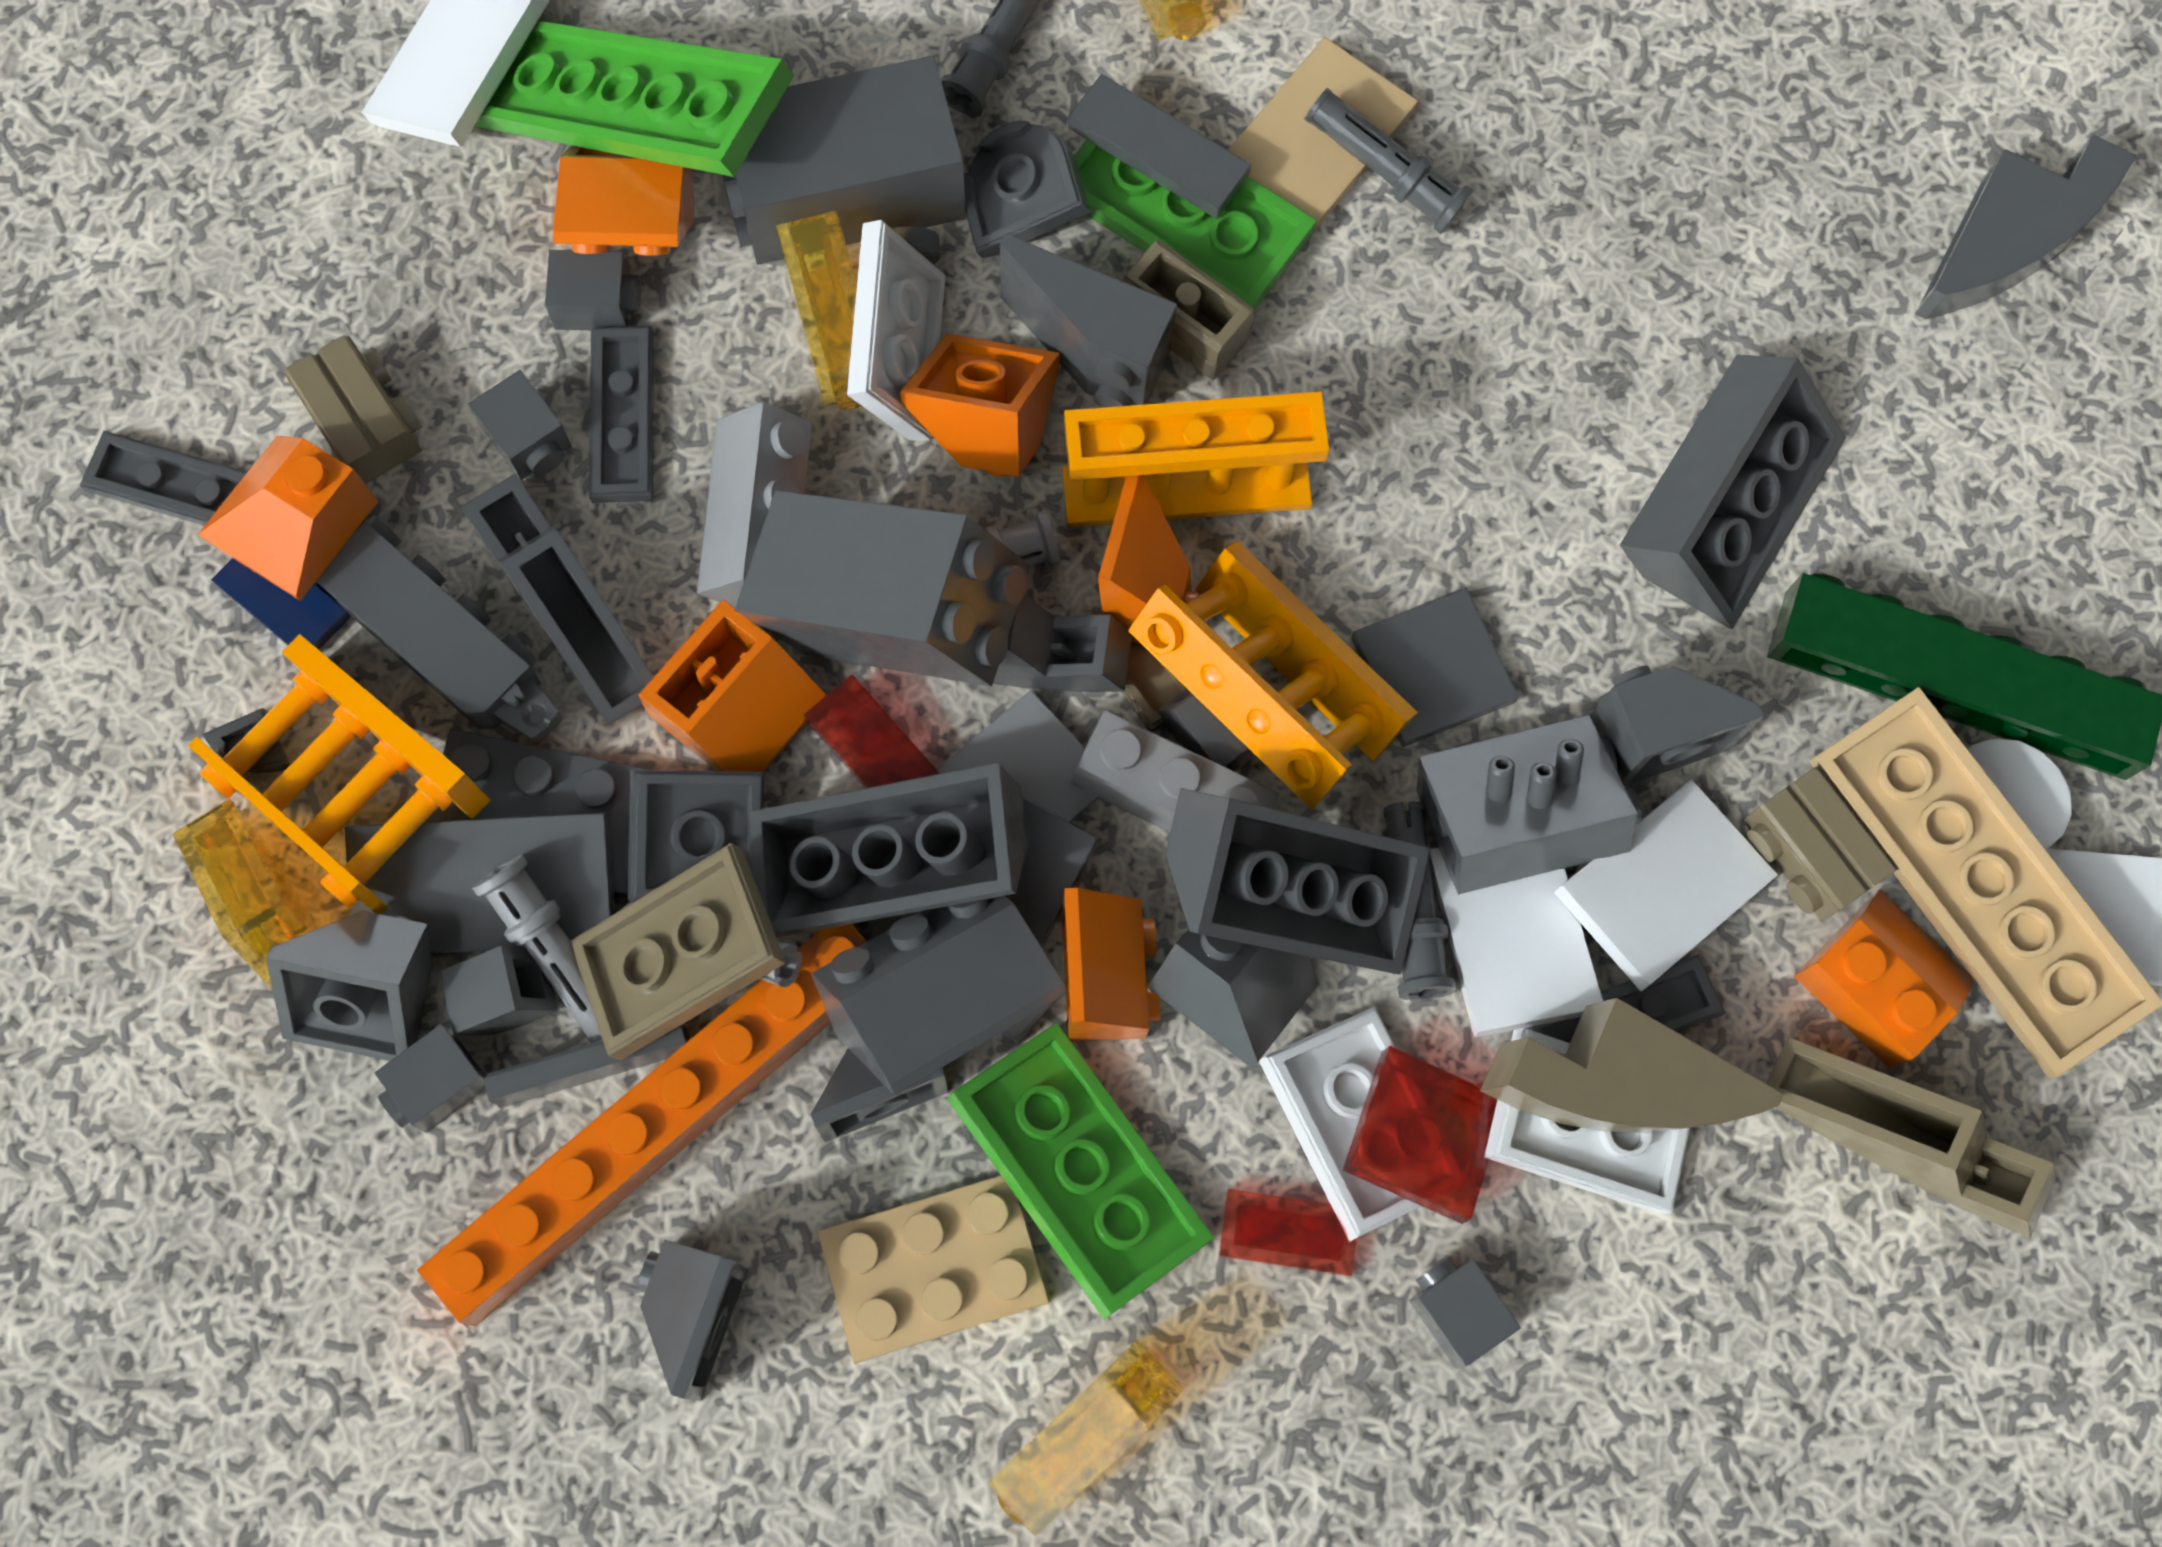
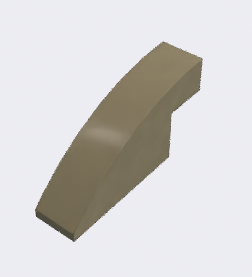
(1625, 1077)
(1913, 1135)

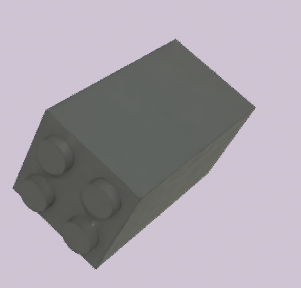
(855, 145)
(884, 586)

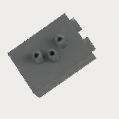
(1527, 803)

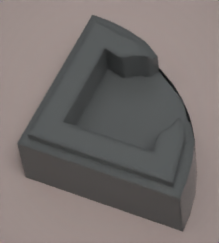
(228, 735)

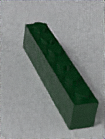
(1968, 675)

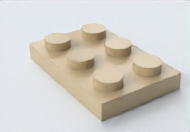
(932, 1268)

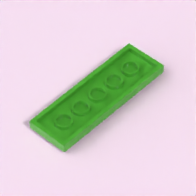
(638, 96)

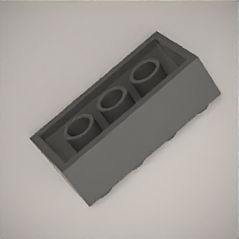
(1735, 486)
(889, 849)
(1294, 882)

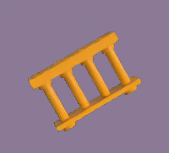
(1195, 456)
(1299, 647)
(355, 717)

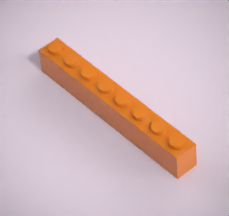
(633, 1138)

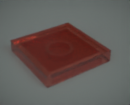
(1423, 1135)

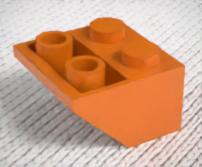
(621, 202)
(731, 694)

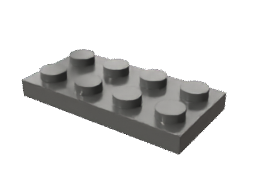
(543, 782)

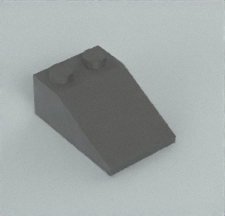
(1106, 330)

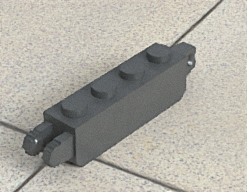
(436, 635)

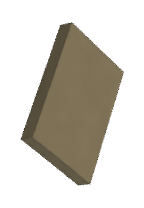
(676, 952)

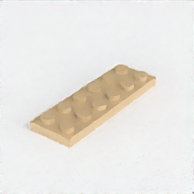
(1988, 885)

